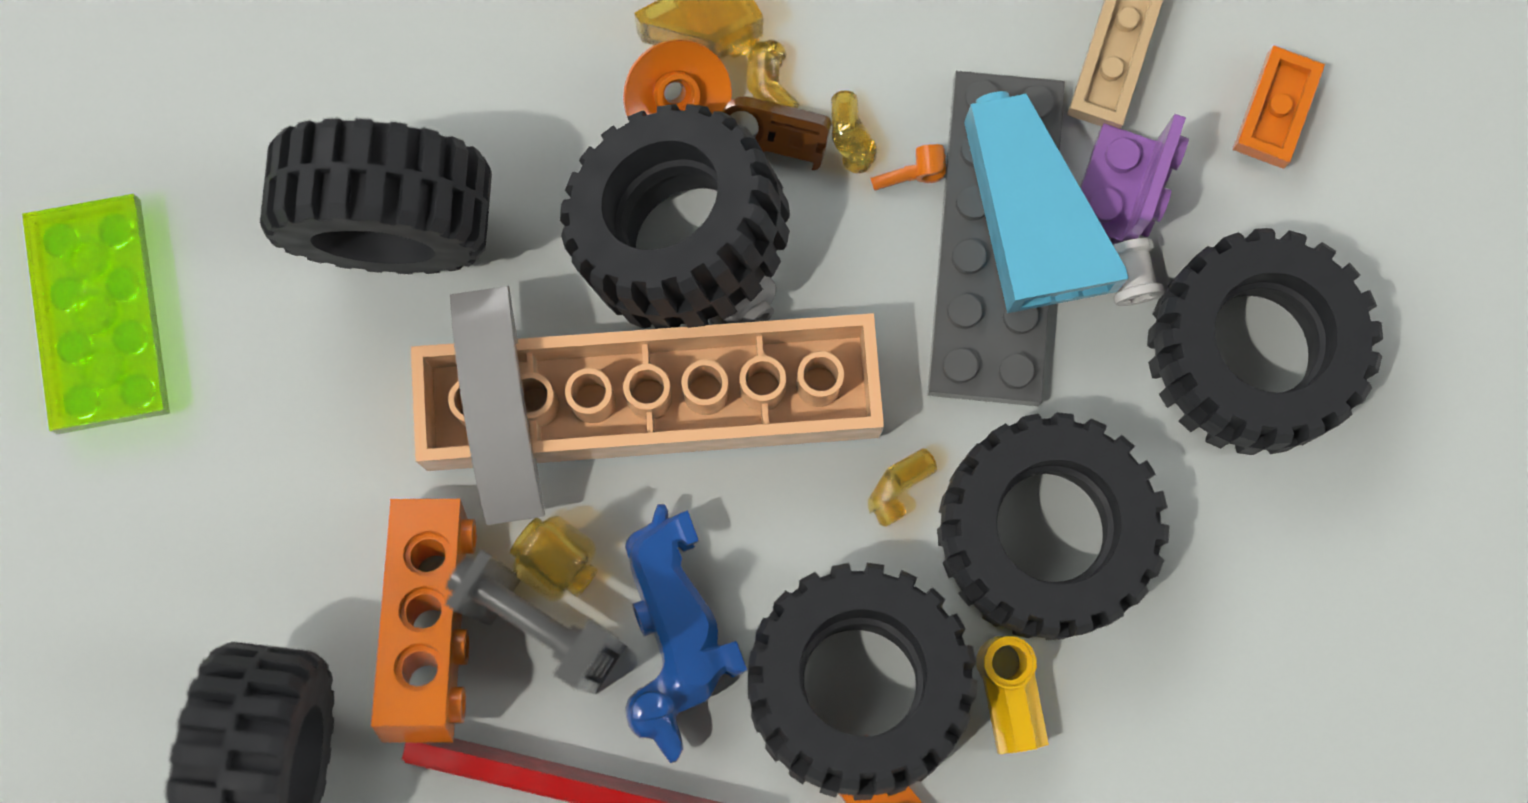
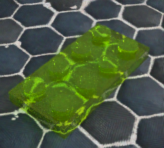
(95, 314)

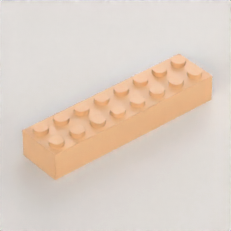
(669, 390)

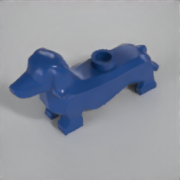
(682, 629)

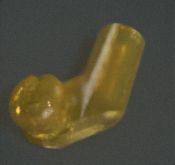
(850, 134)

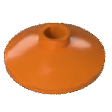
(694, 66)

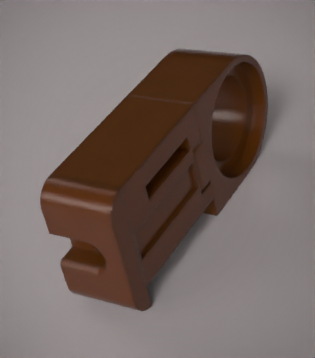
(786, 129)

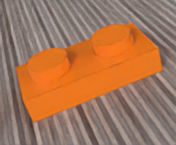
(1278, 107)

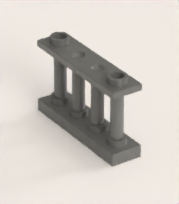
(485, 590)

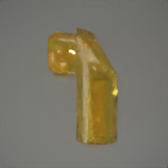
(763, 73)
(894, 481)

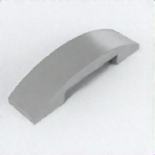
(495, 405)

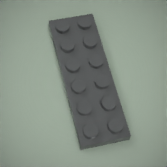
(975, 343)

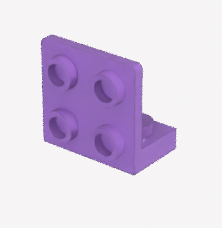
(1129, 178)

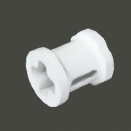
(1141, 276)

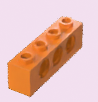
(428, 711)

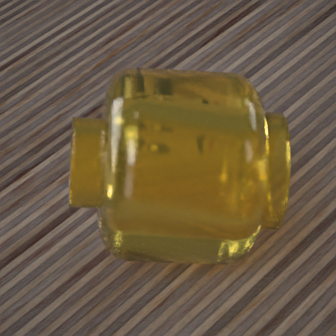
(554, 558)

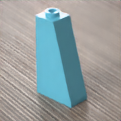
(1035, 212)

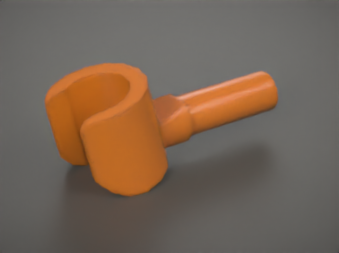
(929, 168)

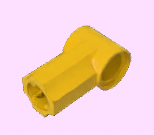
(1013, 701)

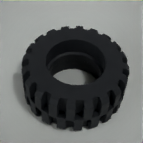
(638, 171)
(376, 196)
(1321, 301)
(1111, 480)
(881, 606)
(254, 728)

